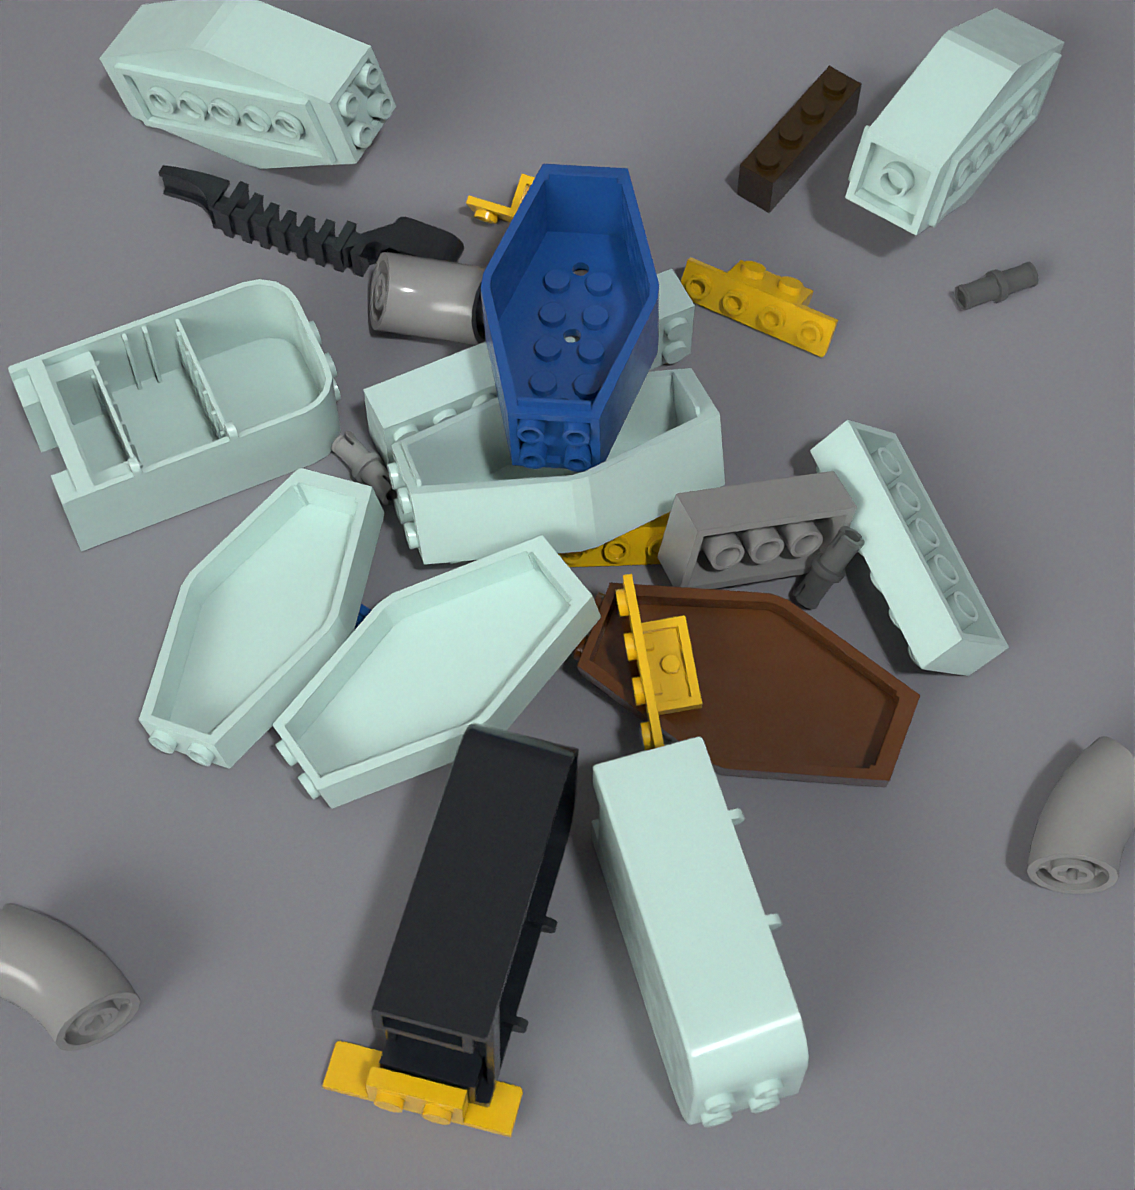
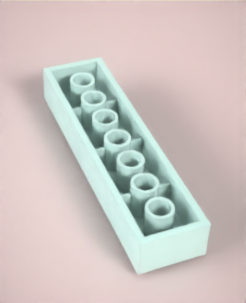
(466, 378)

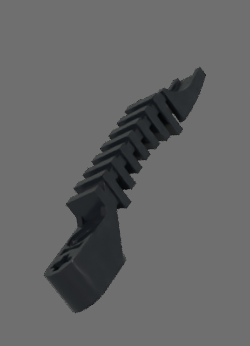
(247, 218)

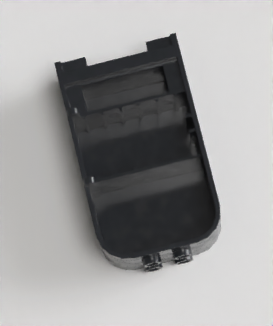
(477, 911)

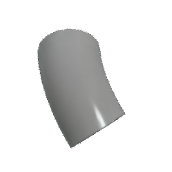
(427, 298)
(1086, 822)
(62, 979)

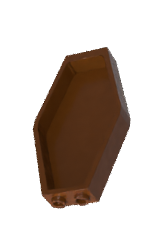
(772, 684)

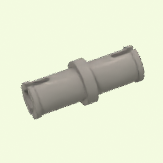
(365, 465)

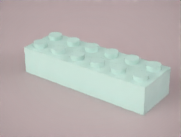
(911, 552)

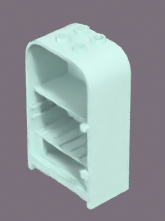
(181, 408)
(697, 933)

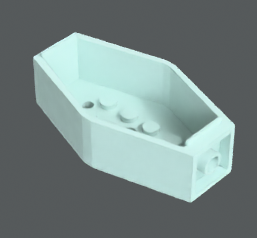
(250, 82)
(953, 120)
(471, 502)

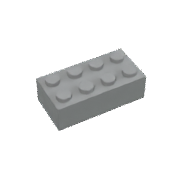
(753, 530)

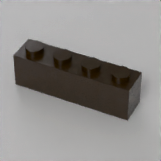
(798, 139)

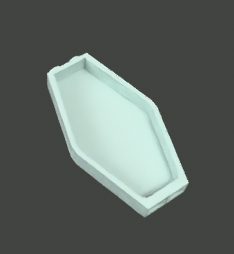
(262, 617)
(432, 664)

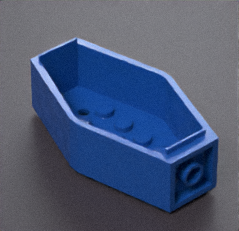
(558, 396)

